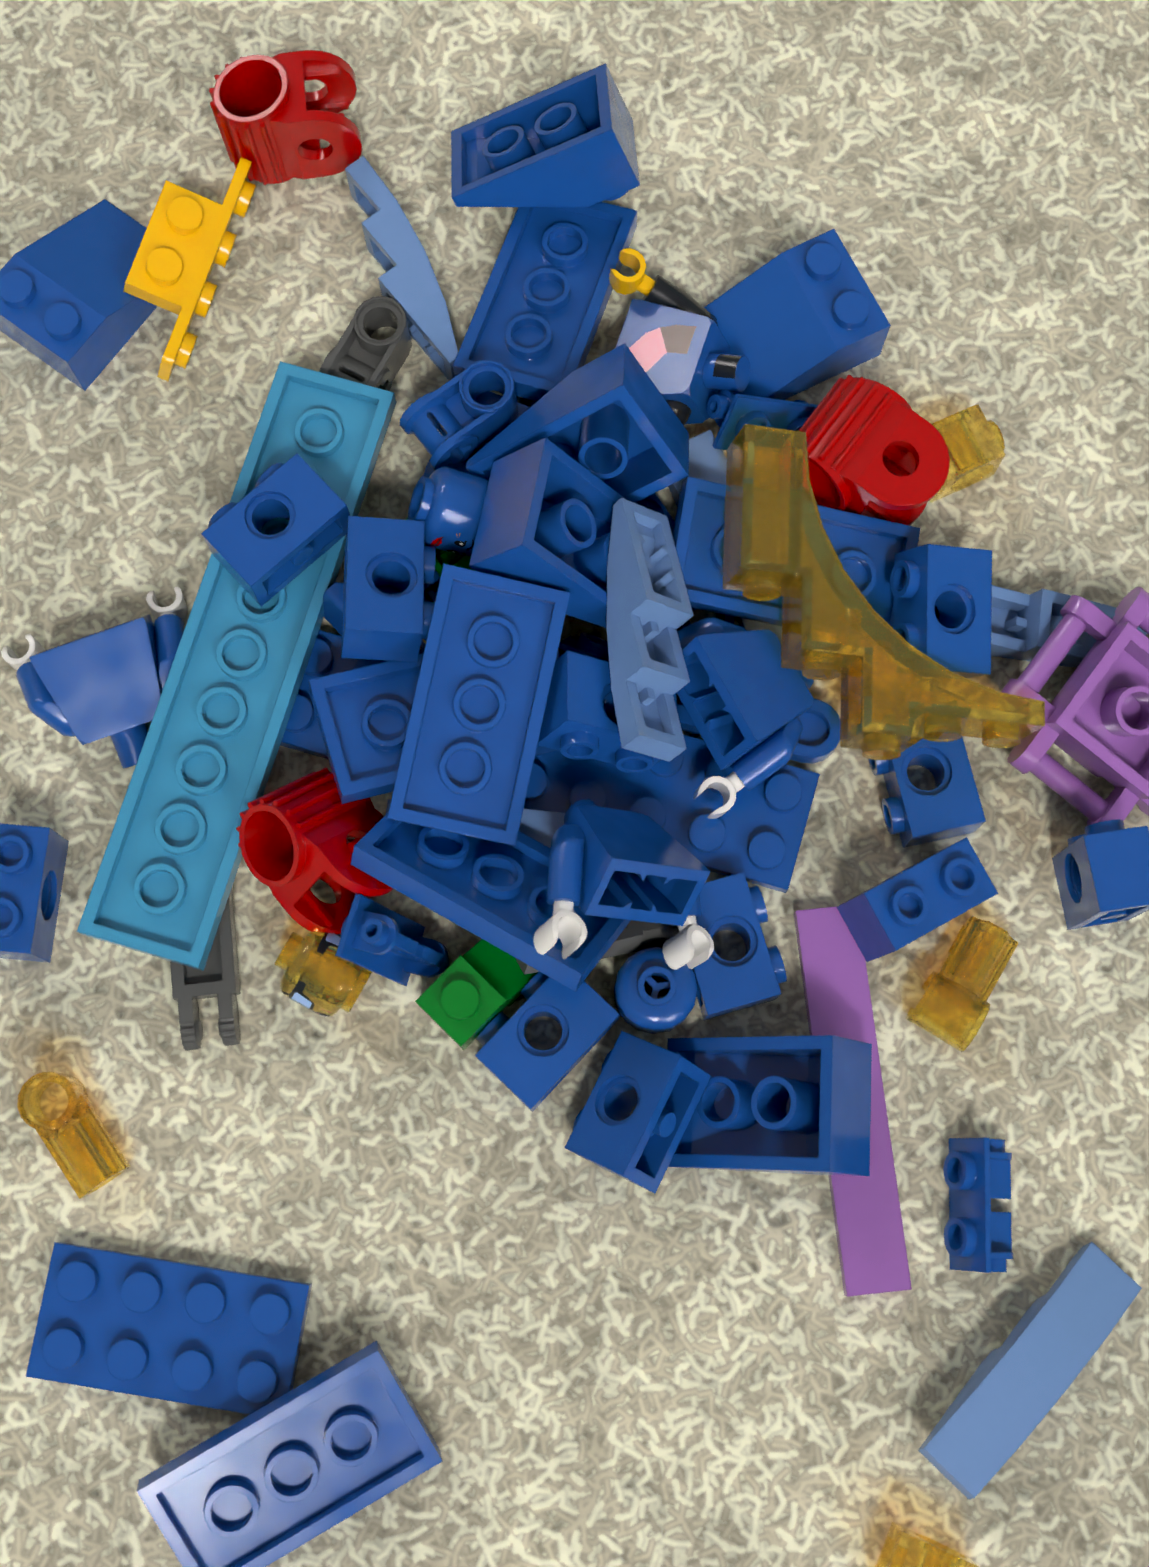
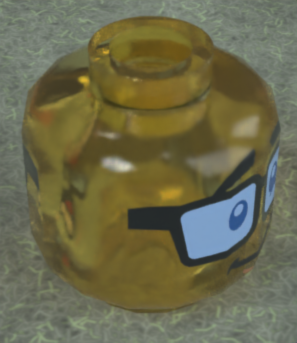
(317, 976)

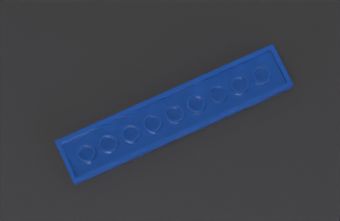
(753, 837)

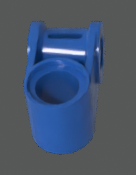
(458, 417)

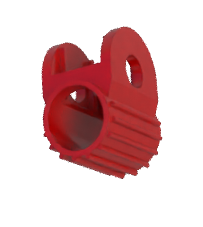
(278, 124)
(873, 453)
(301, 838)

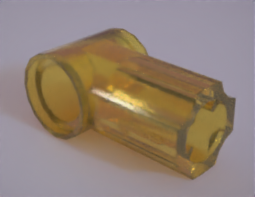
(958, 992)
(77, 1137)

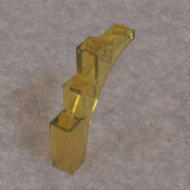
(830, 629)

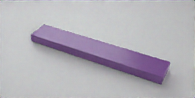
(863, 1206)

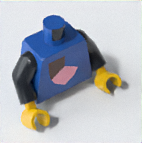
(676, 342)

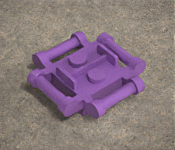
(1098, 712)

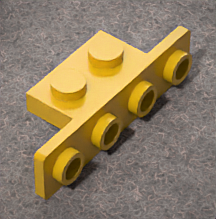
(179, 254)

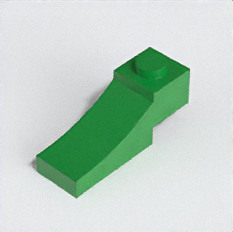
(473, 992)

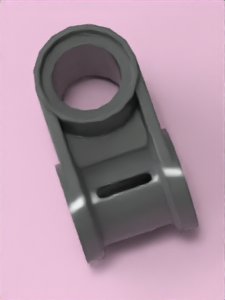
(367, 359)

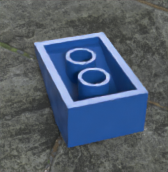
(549, 149)
(68, 296)
(801, 319)
(607, 422)
(548, 527)
(779, 1105)

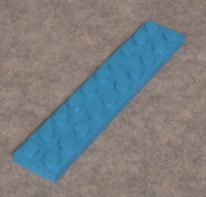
(230, 692)

